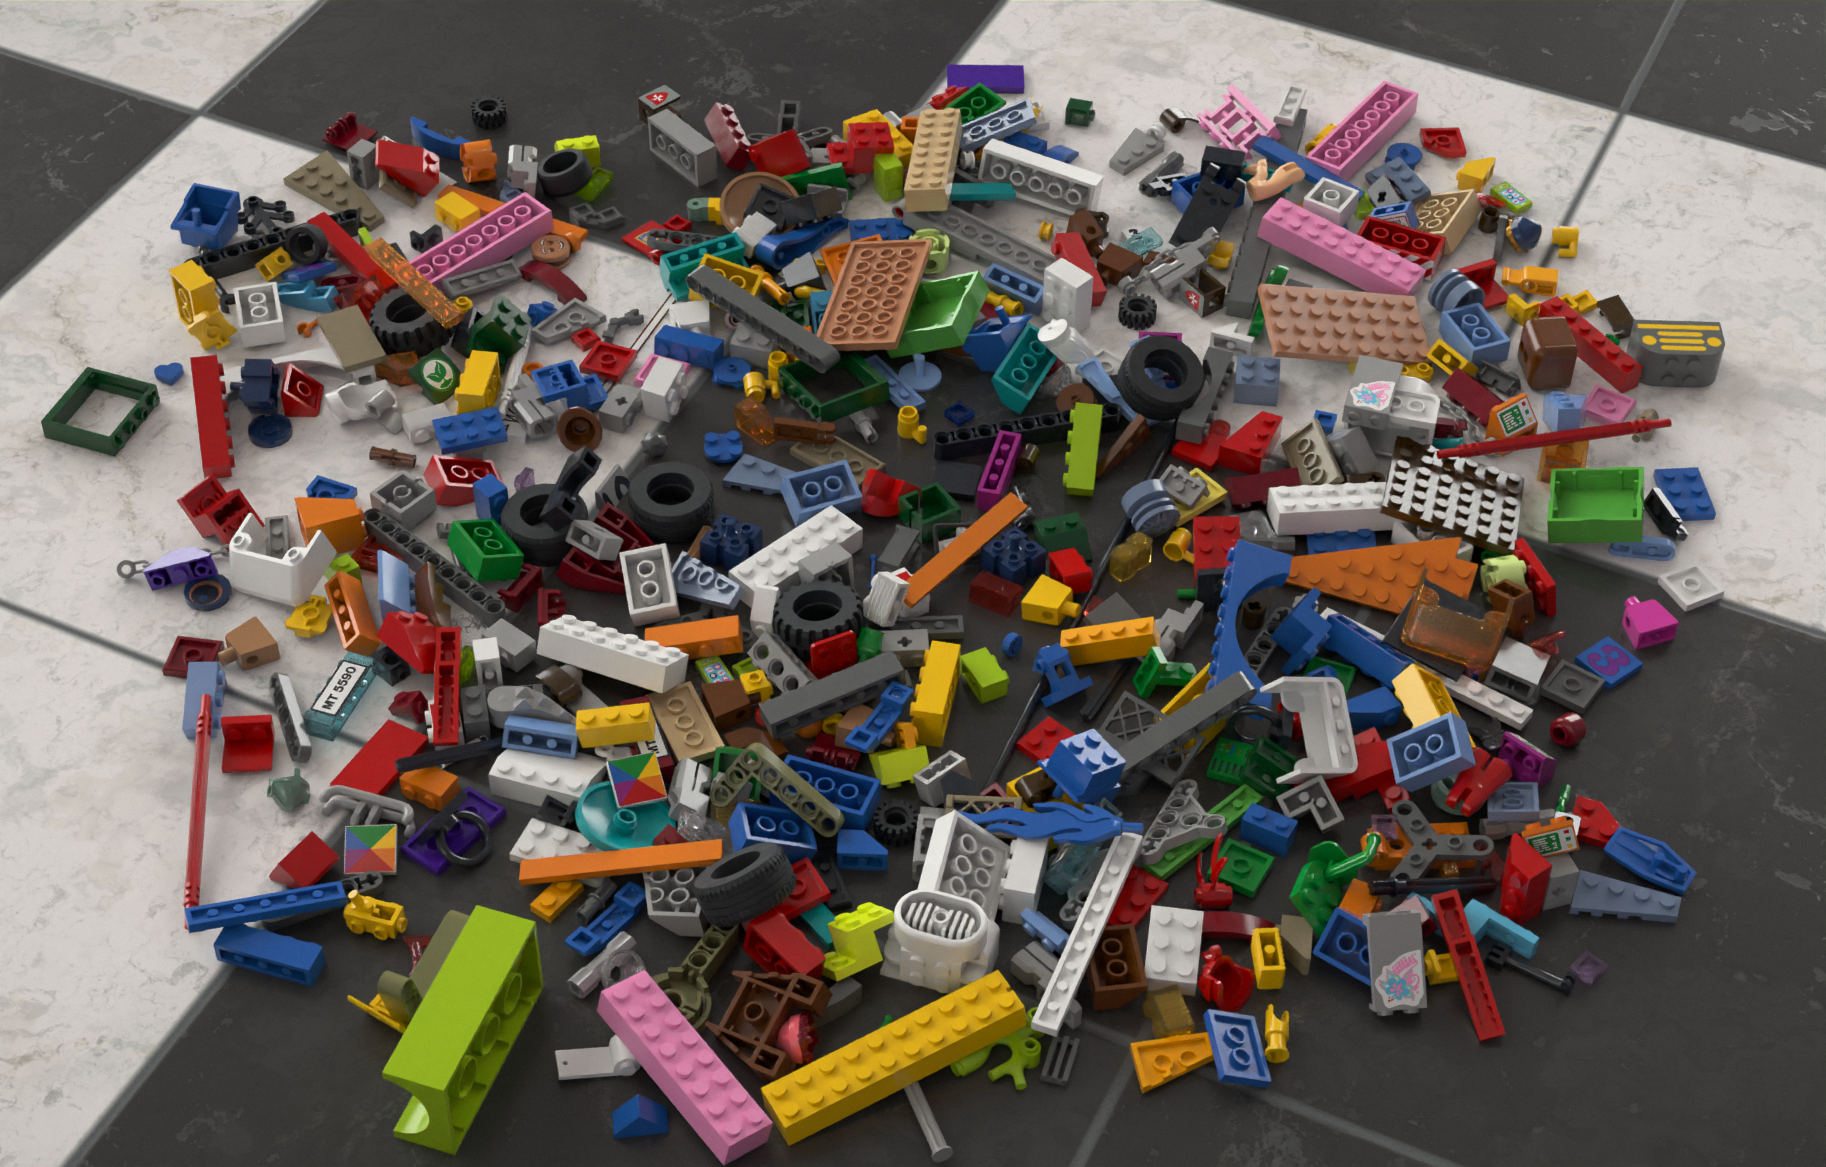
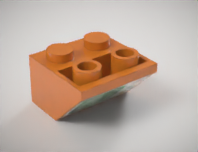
(1512, 420)
(1553, 838)

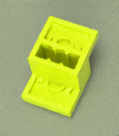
(855, 940)

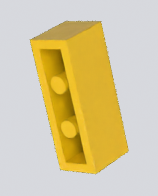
(615, 725)

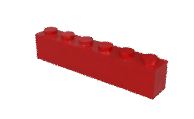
(1596, 348)
(211, 416)

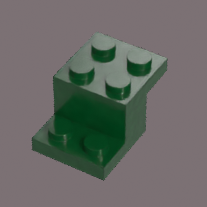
(500, 331)

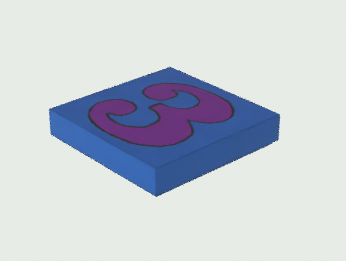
(309, 271)
(1609, 662)

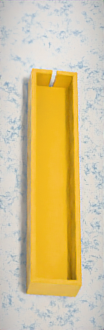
(893, 1057)

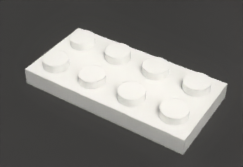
(549, 840)

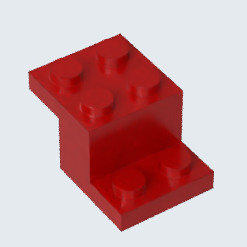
(861, 145)
(215, 510)

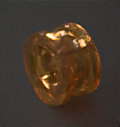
(1449, 870)

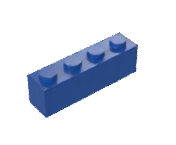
(1365, 650)
(270, 953)

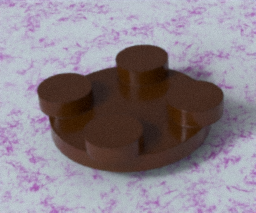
(1074, 393)

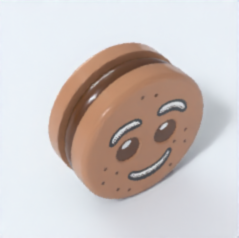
(552, 250)

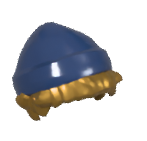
(1523, 233)

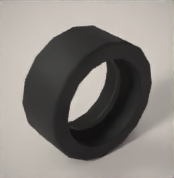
(294, 250)

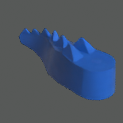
(784, 248)

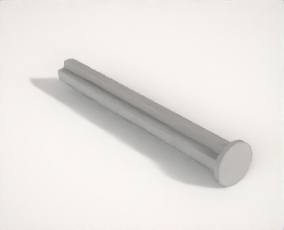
(928, 1123)

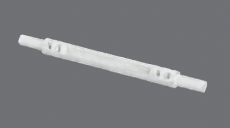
(512, 376)

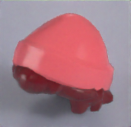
(798, 1038)

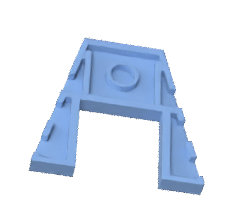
(1097, 376)

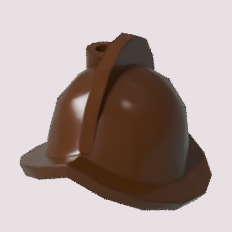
(579, 428)

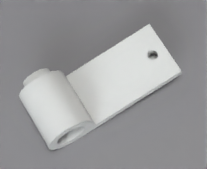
(596, 1061)

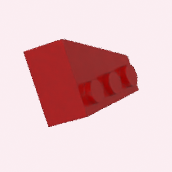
(1252, 444)

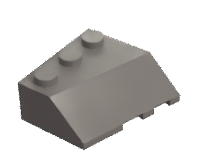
(673, 901)

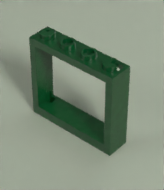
(875, 389)
(55, 421)

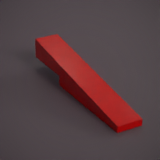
(350, 252)
(447, 686)
(1467, 965)

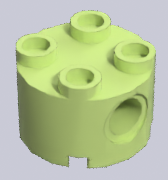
(939, 255)
(1502, 568)

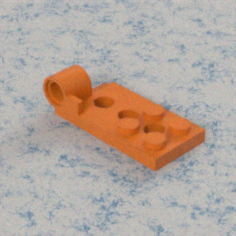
(1389, 858)

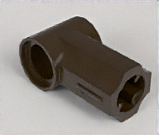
(1489, 219)

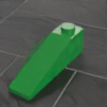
(977, 103)

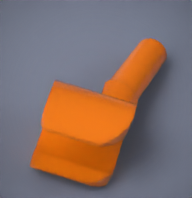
(306, 328)

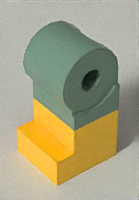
(704, 210)

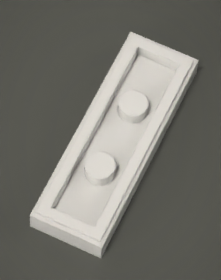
(1290, 105)

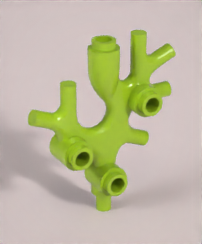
(1024, 1055)

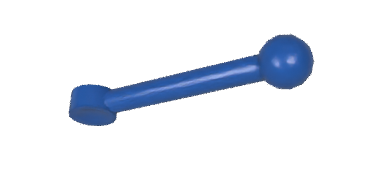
(873, 559)

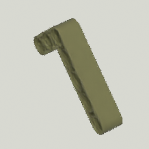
(779, 787)
(404, 994)

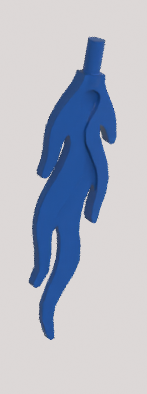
(1061, 822)

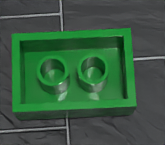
(485, 550)

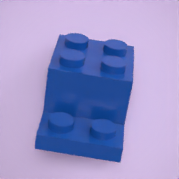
(566, 384)
(1302, 632)

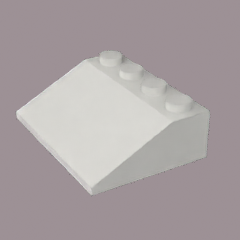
(533, 776)
(965, 862)

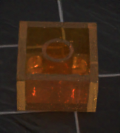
(1561, 456)

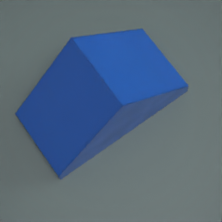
(639, 1118)

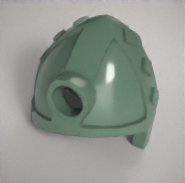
(289, 791)

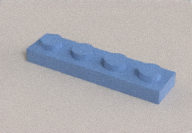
(899, 390)

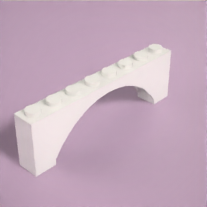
(315, 363)

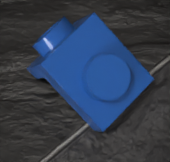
(540, 312)

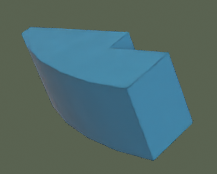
(307, 296)

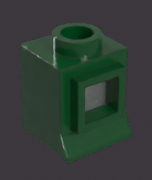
(1079, 112)

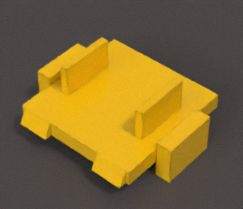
(212, 329)
(310, 617)

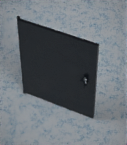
(1440, 664)

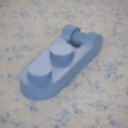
(1650, 548)

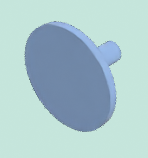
(920, 374)

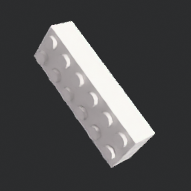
(1040, 178)
(1328, 508)
(778, 562)
(612, 653)

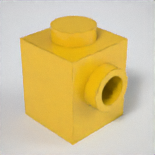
(274, 264)

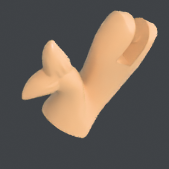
(1260, 188)

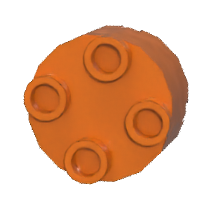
(478, 161)

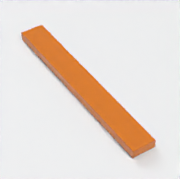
(488, 205)
(963, 548)
(620, 862)

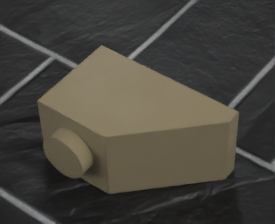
(1296, 941)

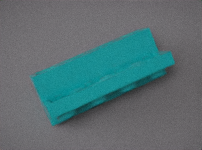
(680, 263)

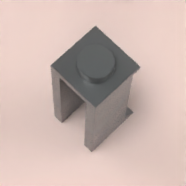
(899, 550)

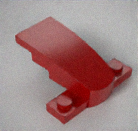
(1372, 773)

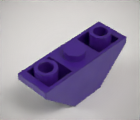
(180, 567)

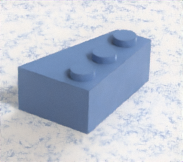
(1564, 411)
(203, 679)

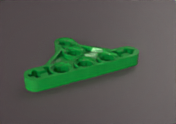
(1275, 277)

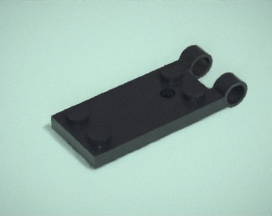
(1201, 214)

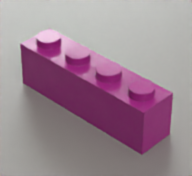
(999, 470)

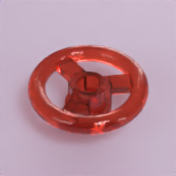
(1547, 643)

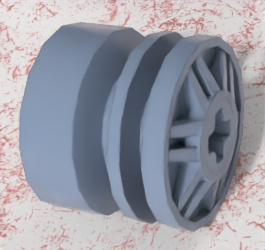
(1454, 291)
(1150, 508)

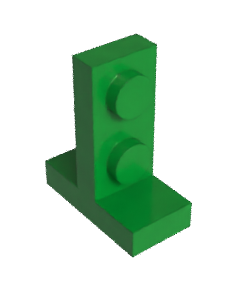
(1158, 671)

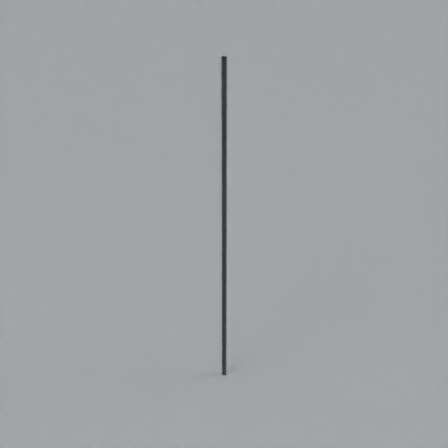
(1074, 622)

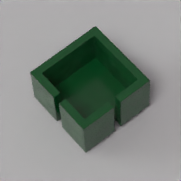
(935, 508)

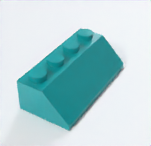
(1022, 370)

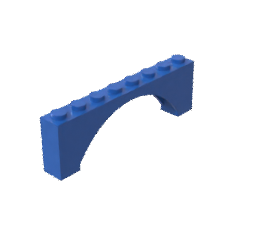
(1248, 572)

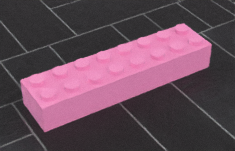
(1365, 130)
(486, 240)
(1339, 250)
(684, 1067)

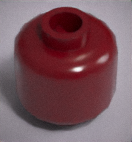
(1568, 729)

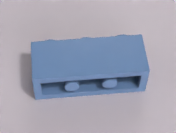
(1016, 287)
(541, 736)

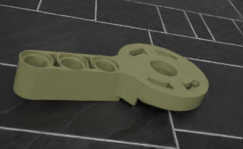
(690, 980)

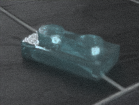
(1143, 242)

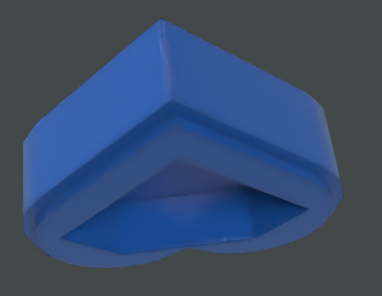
(169, 373)

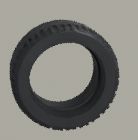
(564, 172)

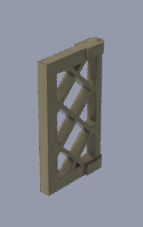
(996, 801)

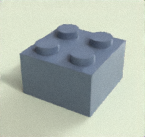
(1256, 380)

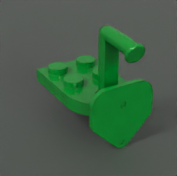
(1319, 882)

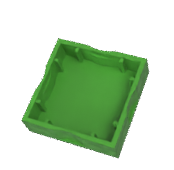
(942, 314)
(1596, 505)

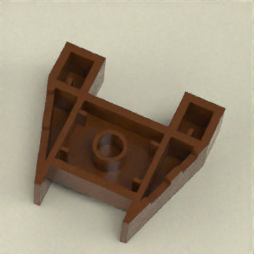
(758, 1014)

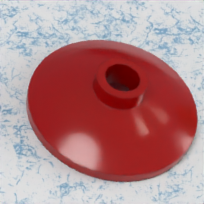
(1486, 200)

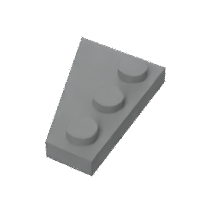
(1135, 151)
(567, 321)

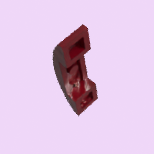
(553, 280)
(1232, 925)

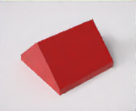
(300, 393)
(305, 863)

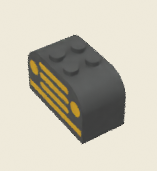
(1677, 352)

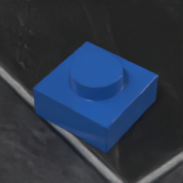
(1326, 420)

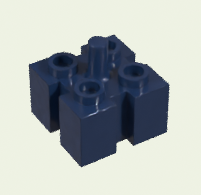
(260, 386)
(730, 542)
(1013, 557)

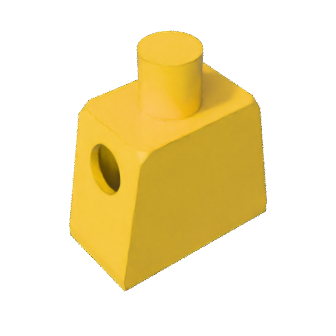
(1049, 602)

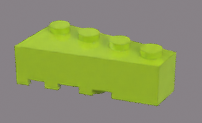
(1084, 449)

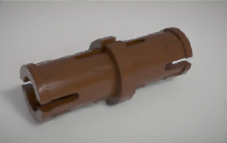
(392, 457)

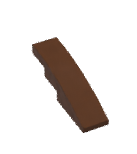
(430, 597)

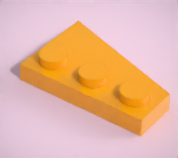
(1169, 1058)

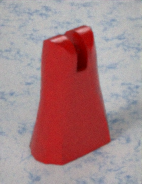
(1478, 782)

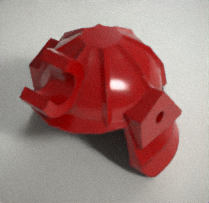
(1225, 981)

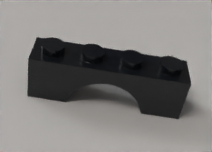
(561, 504)

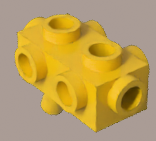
(374, 916)

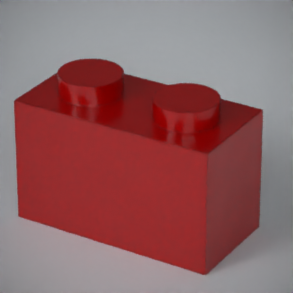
(1070, 569)

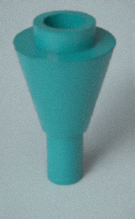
(1448, 443)

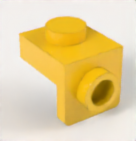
(1222, 255)
(1520, 310)
(757, 682)
(1439, 968)

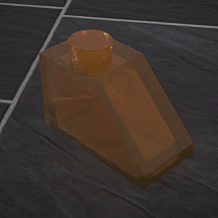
(396, 368)
(754, 420)

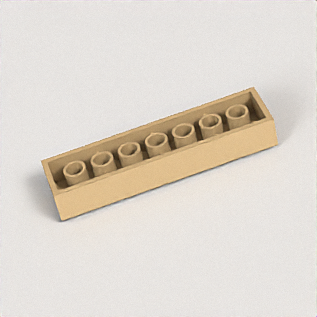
(933, 160)

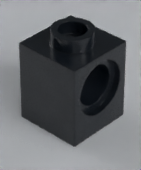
(391, 666)

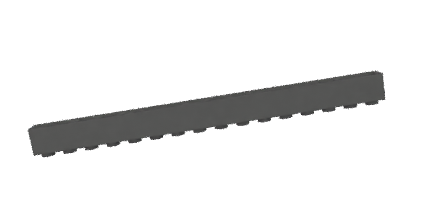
(1254, 250)

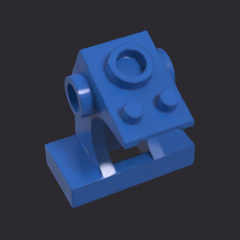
(1064, 687)

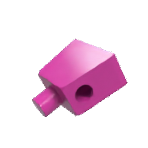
(1648, 623)

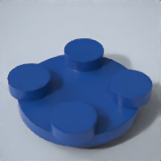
(1408, 153)
(731, 371)
(723, 447)

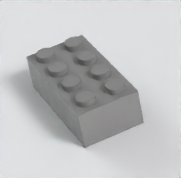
(682, 147)

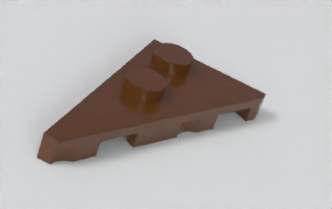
(1131, 439)

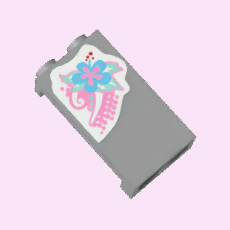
(1372, 392)
(1396, 961)

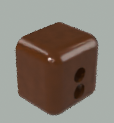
(1547, 353)

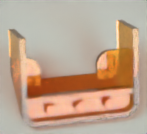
(1452, 633)

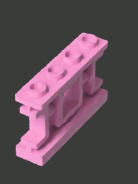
(1250, 115)

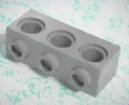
(779, 655)

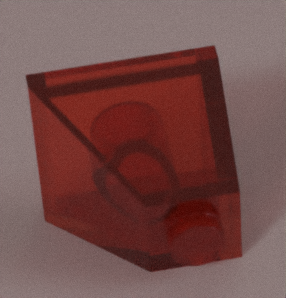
(362, 294)

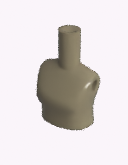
(1647, 414)

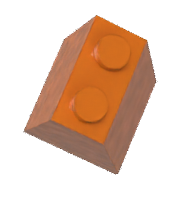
(336, 518)

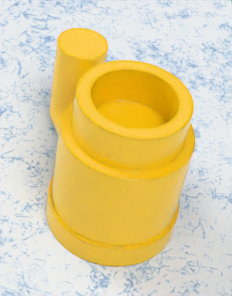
(1566, 237)
(776, 360)
(756, 384)
(908, 425)
(1178, 544)

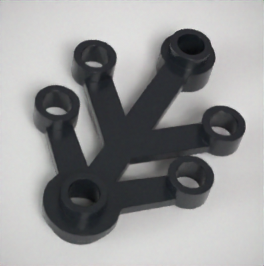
(255, 205)

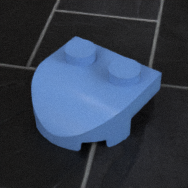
(1051, 935)

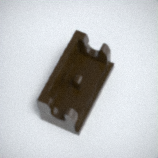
(1617, 315)

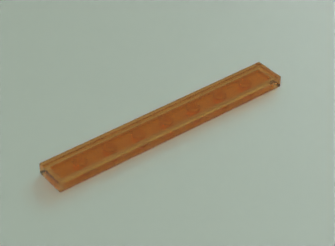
(414, 283)

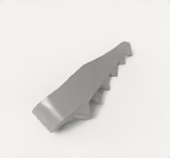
(524, 702)

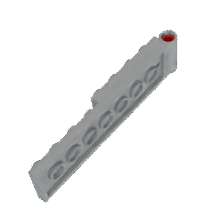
(978, 238)

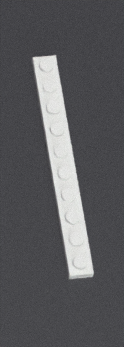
(1473, 692)
(1086, 934)

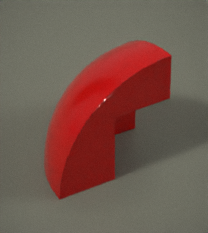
(882, 493)

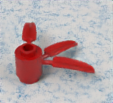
(1213, 894)

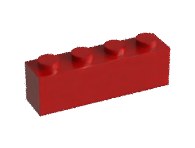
(1072, 248)

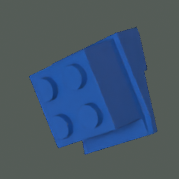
(208, 216)
(994, 339)
(1085, 768)

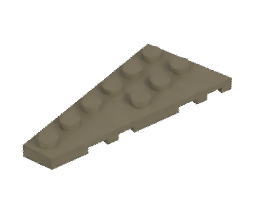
(334, 189)

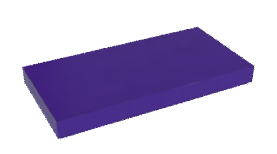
(995, 77)
(460, 836)

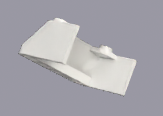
(275, 579)
(1324, 726)

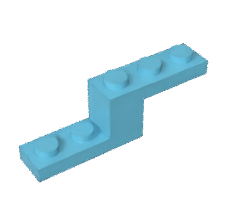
(1486, 921)

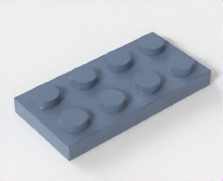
(997, 125)

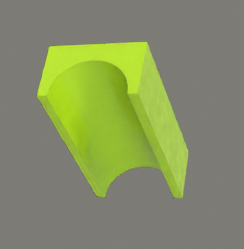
(466, 1027)

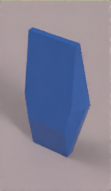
(1650, 860)

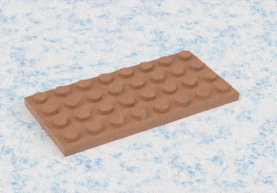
(874, 294)
(1343, 325)

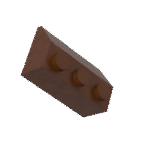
(1116, 968)

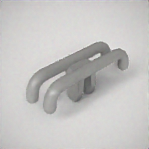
(370, 805)

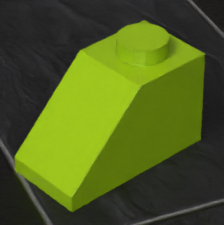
(345, 564)

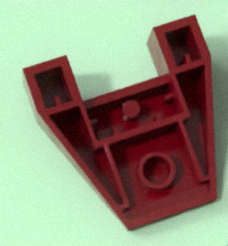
(604, 575)

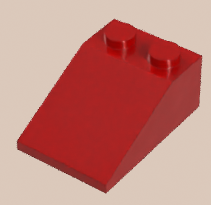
(779, 154)
(409, 165)
(454, 478)
(411, 639)

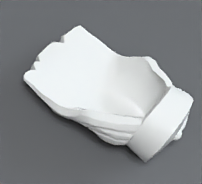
(1065, 342)
(350, 400)

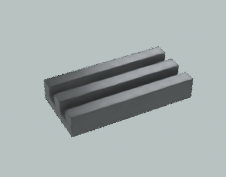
(1065, 1042)

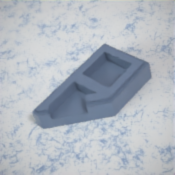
(508, 193)

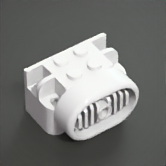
(1411, 416)
(940, 941)

